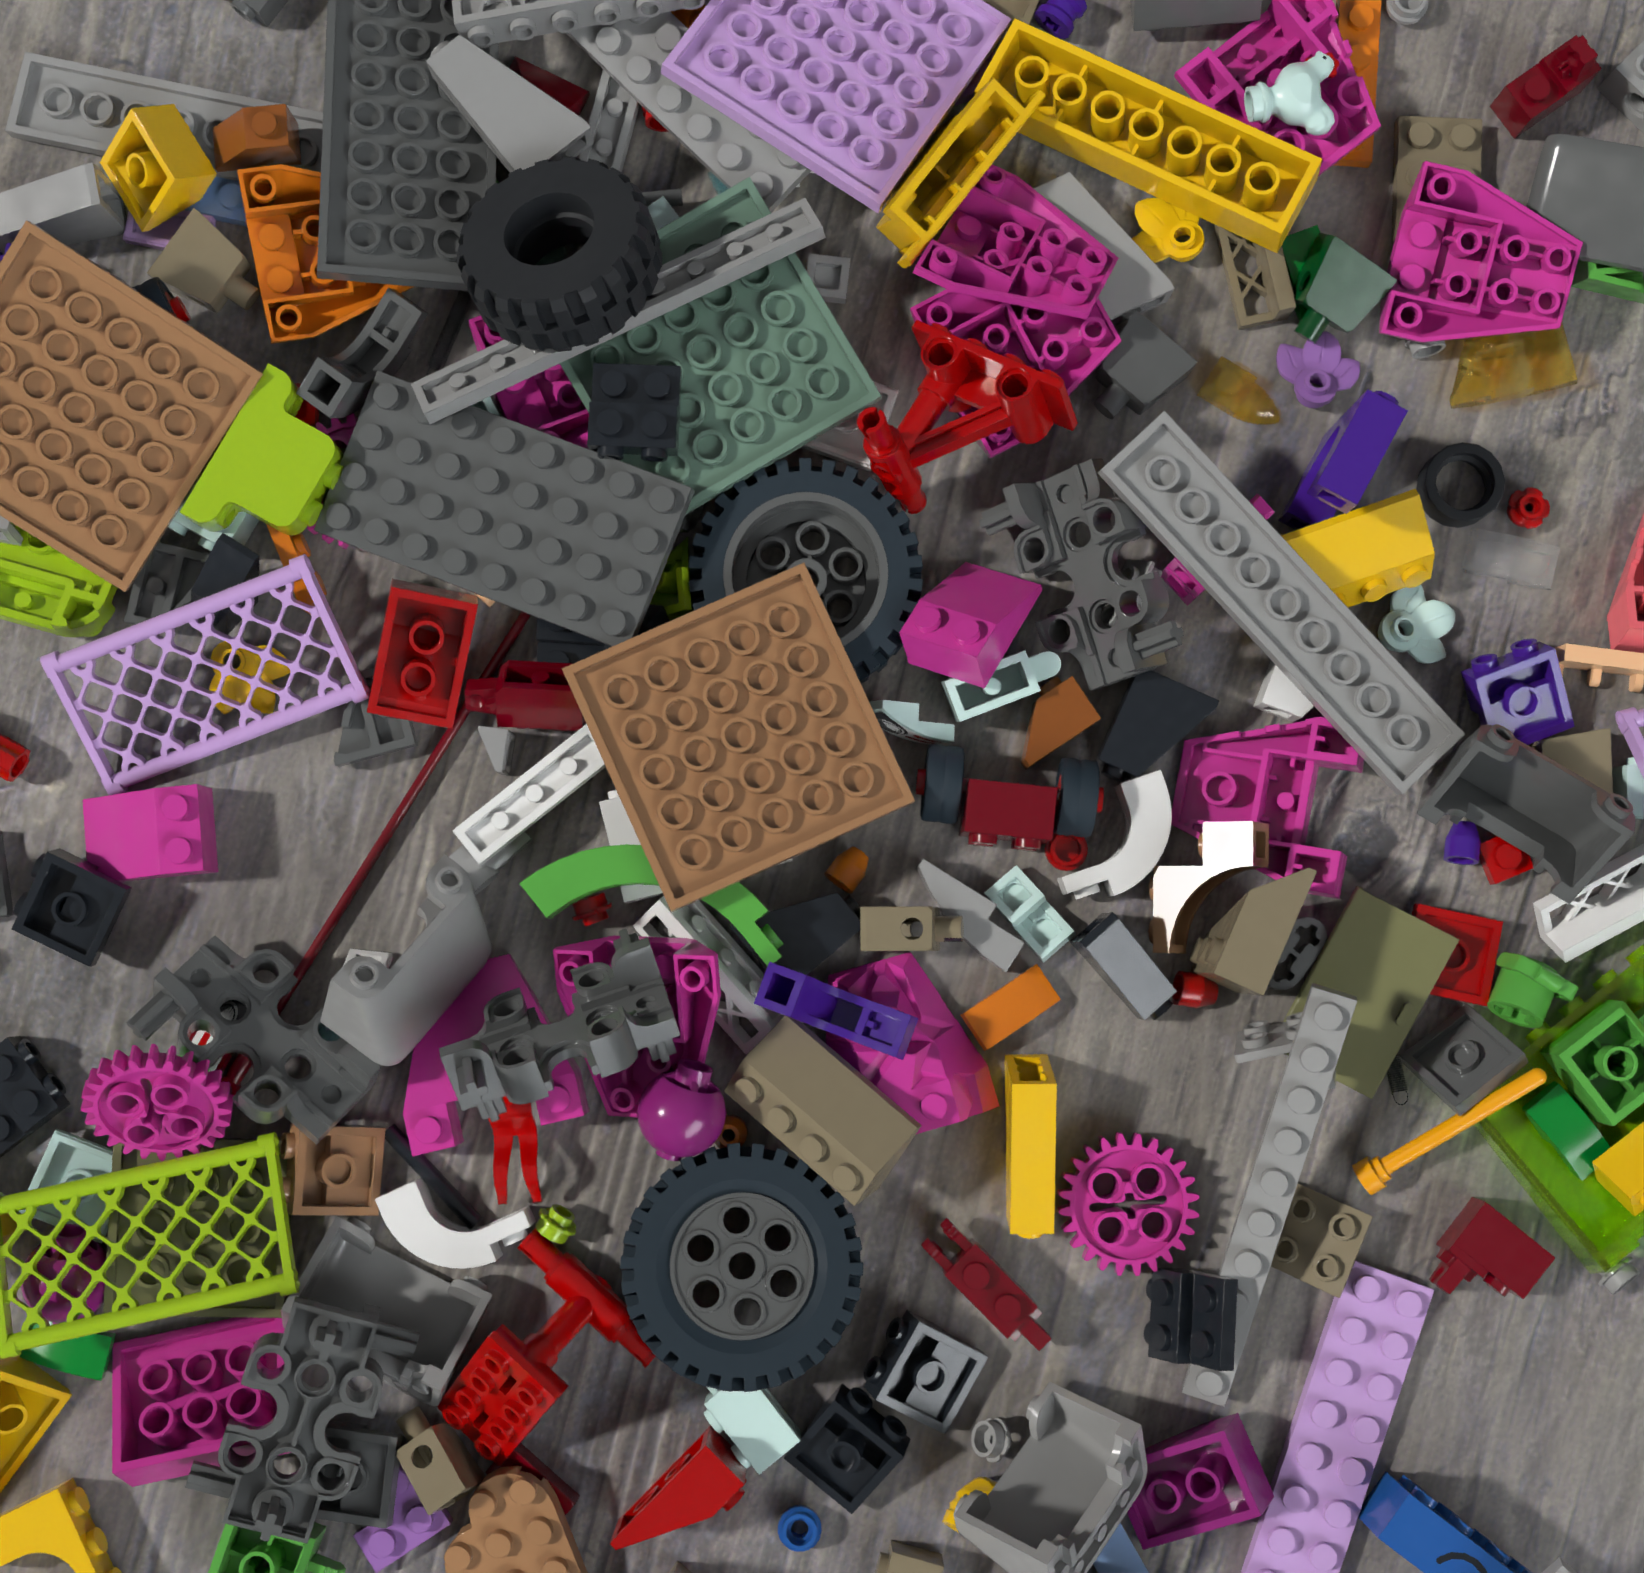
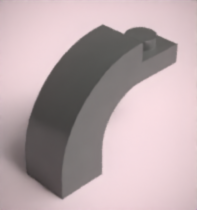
(343, 381)

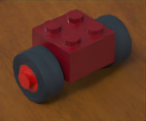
(1005, 809)

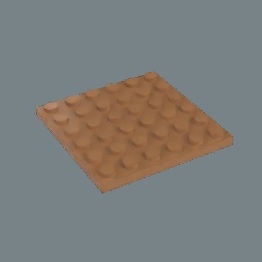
(102, 407)
(738, 736)

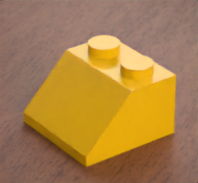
(157, 165)

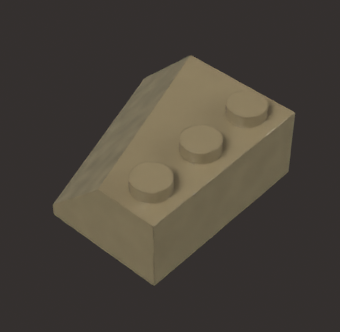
(1251, 936)

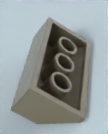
(822, 1109)

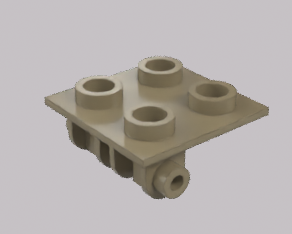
(1320, 1240)

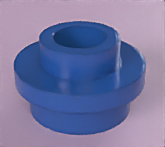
(796, 1541)

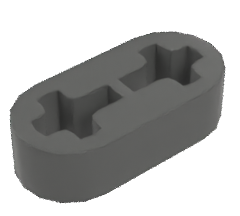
(1304, 956)

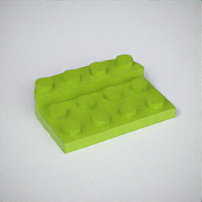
(51, 590)

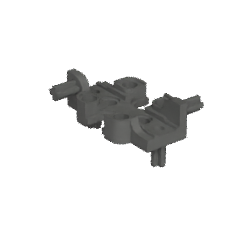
(1050, 515)
(217, 974)
(611, 1020)
(314, 1334)

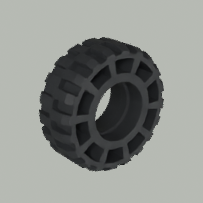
(575, 297)

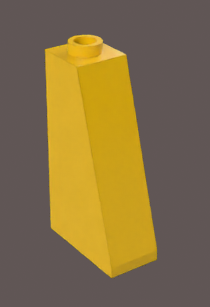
(1030, 1144)

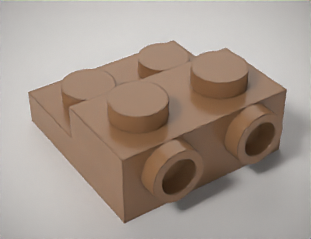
(336, 1174)

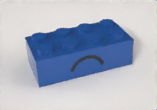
(1429, 1531)

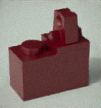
(1546, 86)
(1489, 1244)

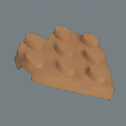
(514, 1529)

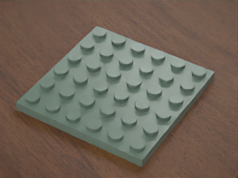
(755, 359)

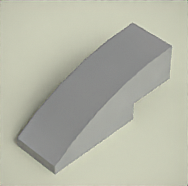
(959, 900)

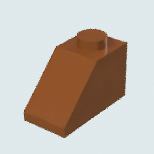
(257, 139)
(1056, 719)

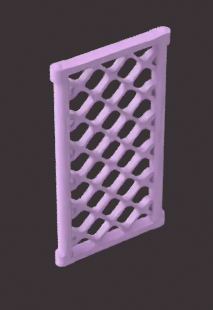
(117, 783)

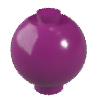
(682, 1111)
(74, 1282)

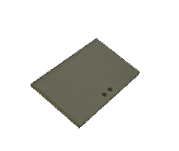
(1384, 962)

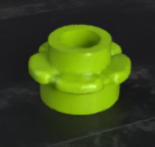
(556, 1223)

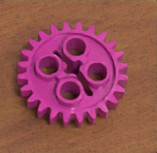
(157, 1102)
(1130, 1243)

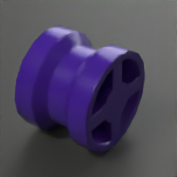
(1059, 15)

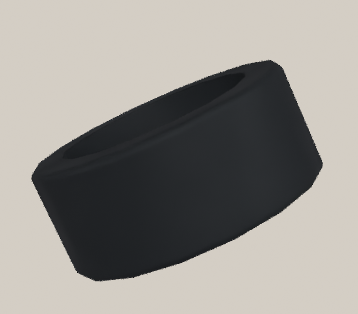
(1487, 467)

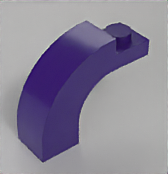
(836, 1010)

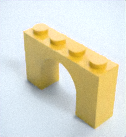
(56, 1525)

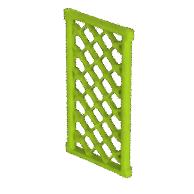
(286, 1283)

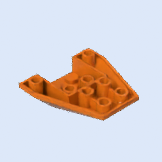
(283, 234)

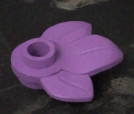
(1320, 365)

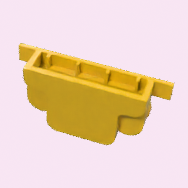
(952, 167)

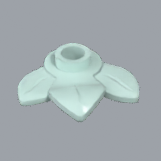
(1421, 622)

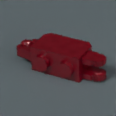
(527, 697)
(989, 1287)

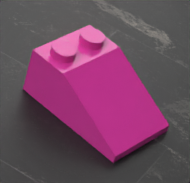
(968, 623)
(152, 833)

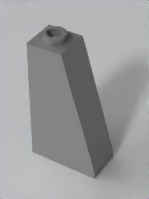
(506, 109)
(68, 205)
(1136, 279)

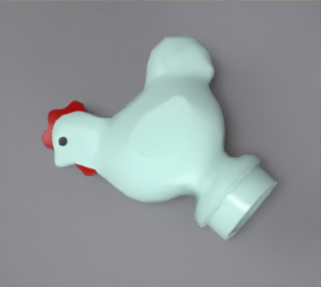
(1295, 95)

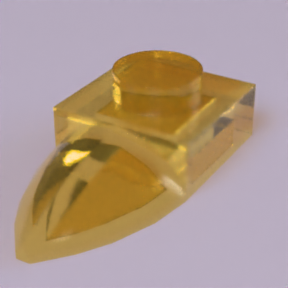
(1238, 394)

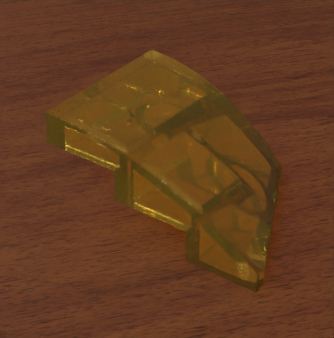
(1512, 367)

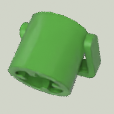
(1527, 990)

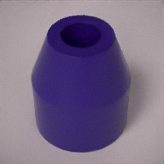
(1462, 844)

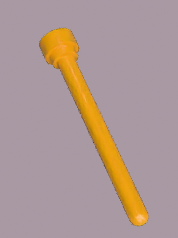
(1377, 1171)

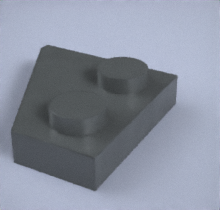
(164, 582)
(371, 734)

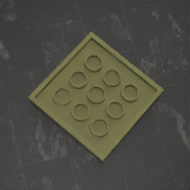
(186, 1232)

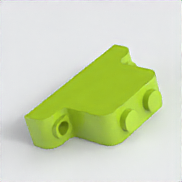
(267, 464)

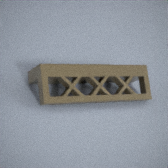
(1273, 274)

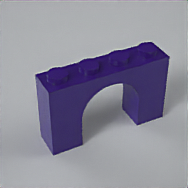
(1344, 460)

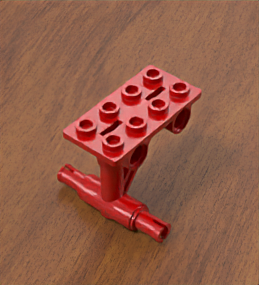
(960, 377)
(513, 1380)

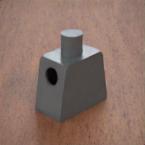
(1141, 368)

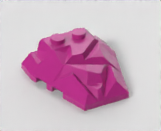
(1257, 53)
(942, 1071)

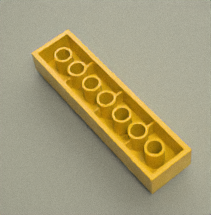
(1155, 137)

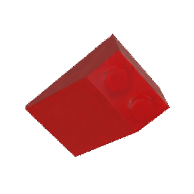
(422, 653)
(686, 1493)

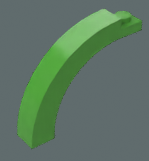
(613, 866)

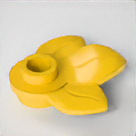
(1162, 225)
(239, 689)

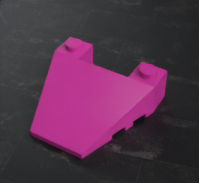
(1269, 780)
(430, 1098)

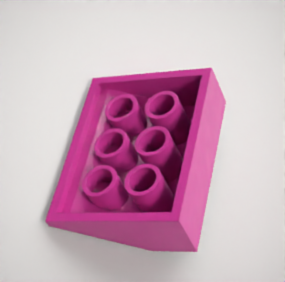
(179, 1393)

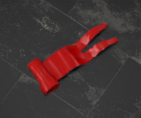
(514, 1122)

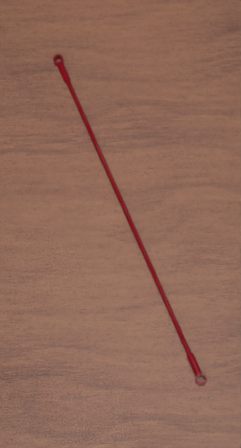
(242, 1064)

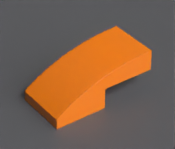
(1010, 1007)

